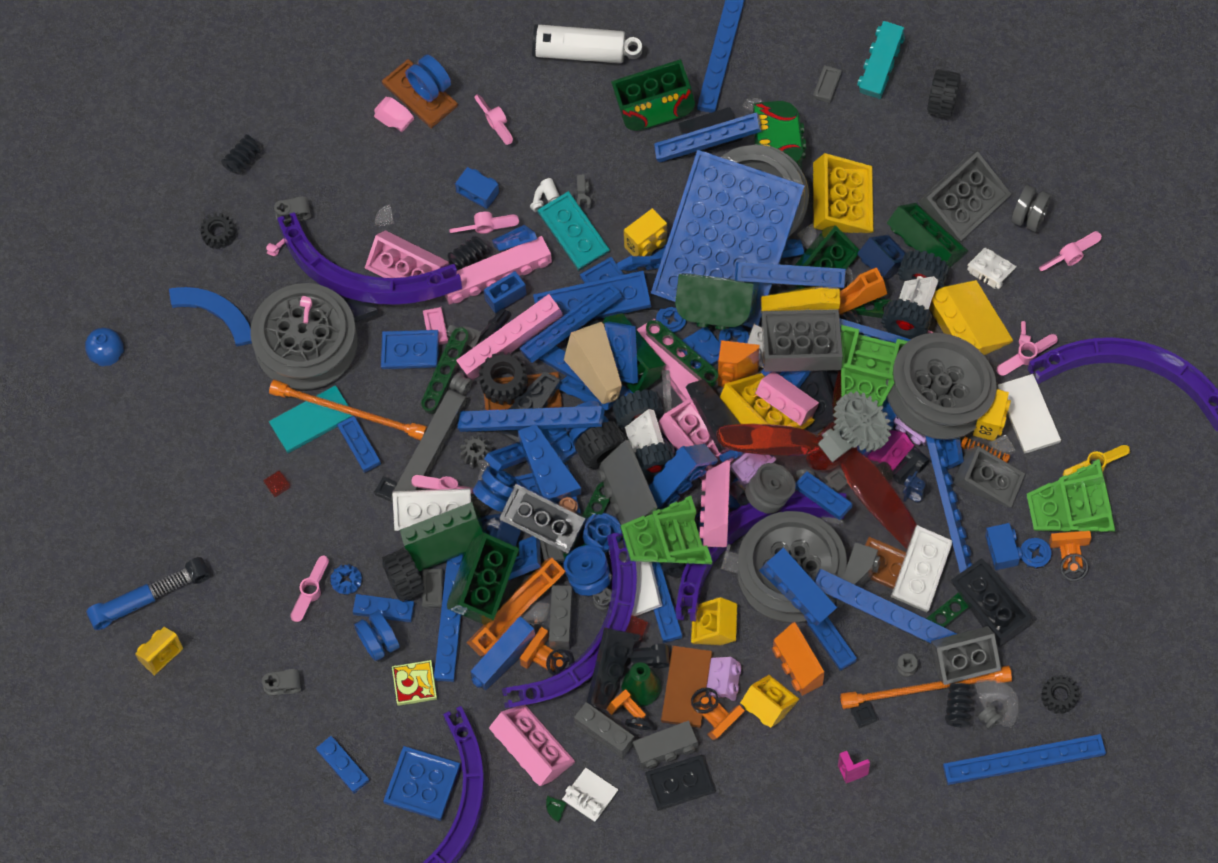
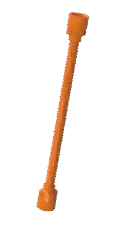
(281, 389)
(852, 699)

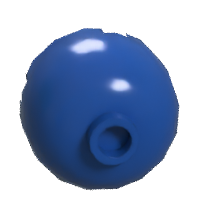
(104, 346)
(597, 529)

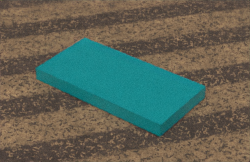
(573, 230)
(308, 421)

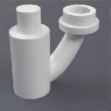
(548, 188)

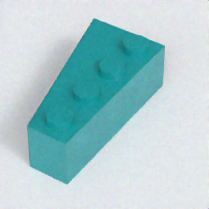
(881, 60)

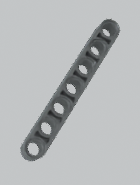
(433, 440)

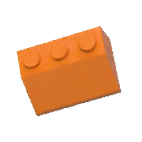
(737, 361)
(798, 660)

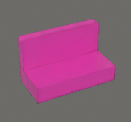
(893, 450)
(852, 772)

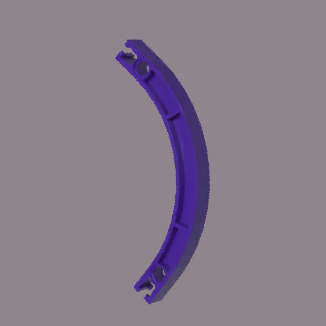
(362, 287)
(1135, 354)
(739, 523)
(617, 617)
(472, 794)

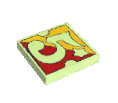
(414, 683)

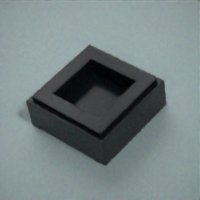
(385, 488)
(864, 715)

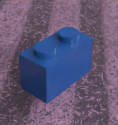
(477, 187)
(505, 292)
(1002, 546)

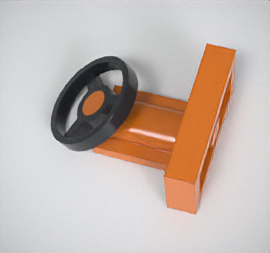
(1070, 551)
(543, 655)
(714, 712)
(638, 721)

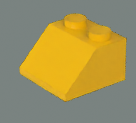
(715, 622)
(159, 650)
(769, 700)

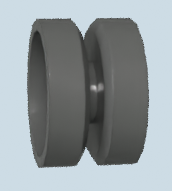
(1031, 208)
(770, 488)

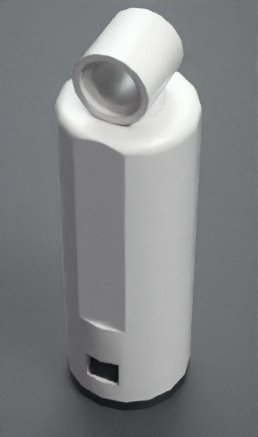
(583, 44)

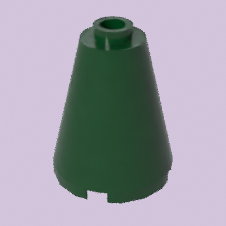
(642, 684)

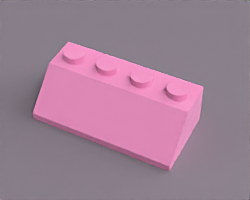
(399, 258)
(686, 428)
(716, 506)
(531, 744)

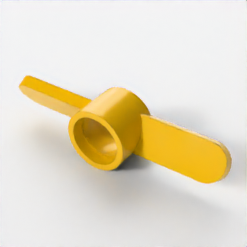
(1103, 457)

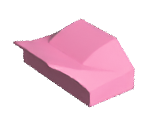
(393, 114)

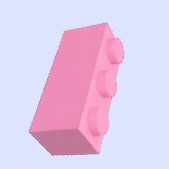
(787, 398)

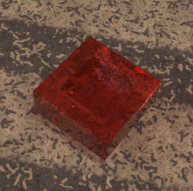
(276, 484)
(636, 626)

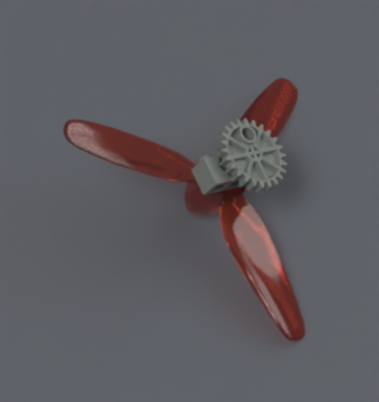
(855, 423)

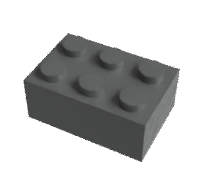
(966, 655)

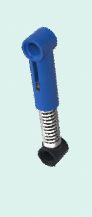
(102, 614)

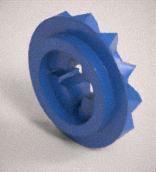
(667, 313)
(738, 332)
(1032, 545)
(346, 587)

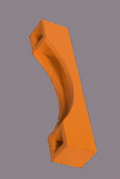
(862, 290)
(516, 605)

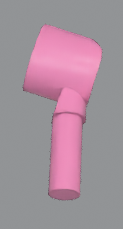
(274, 249)
(307, 303)
(1023, 338)

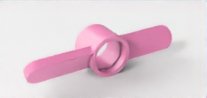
(496, 120)
(486, 223)
(1072, 252)
(1019, 359)
(436, 484)
(305, 599)

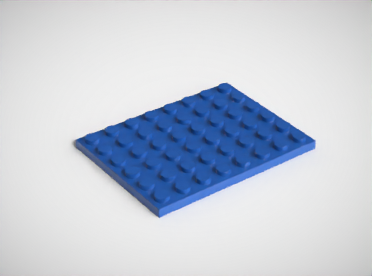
(725, 219)

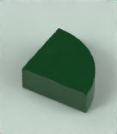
(555, 808)

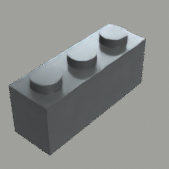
(560, 617)
(604, 730)
(665, 745)

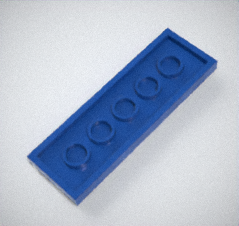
(631, 286)

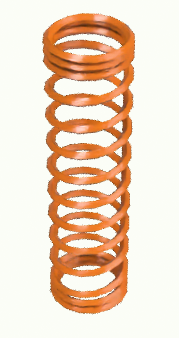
(965, 440)

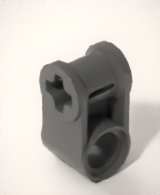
(298, 205)
(284, 682)

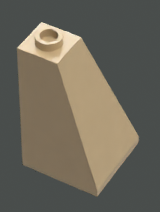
(593, 362)

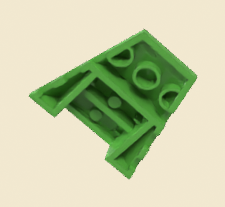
(867, 364)
(1073, 503)
(666, 536)

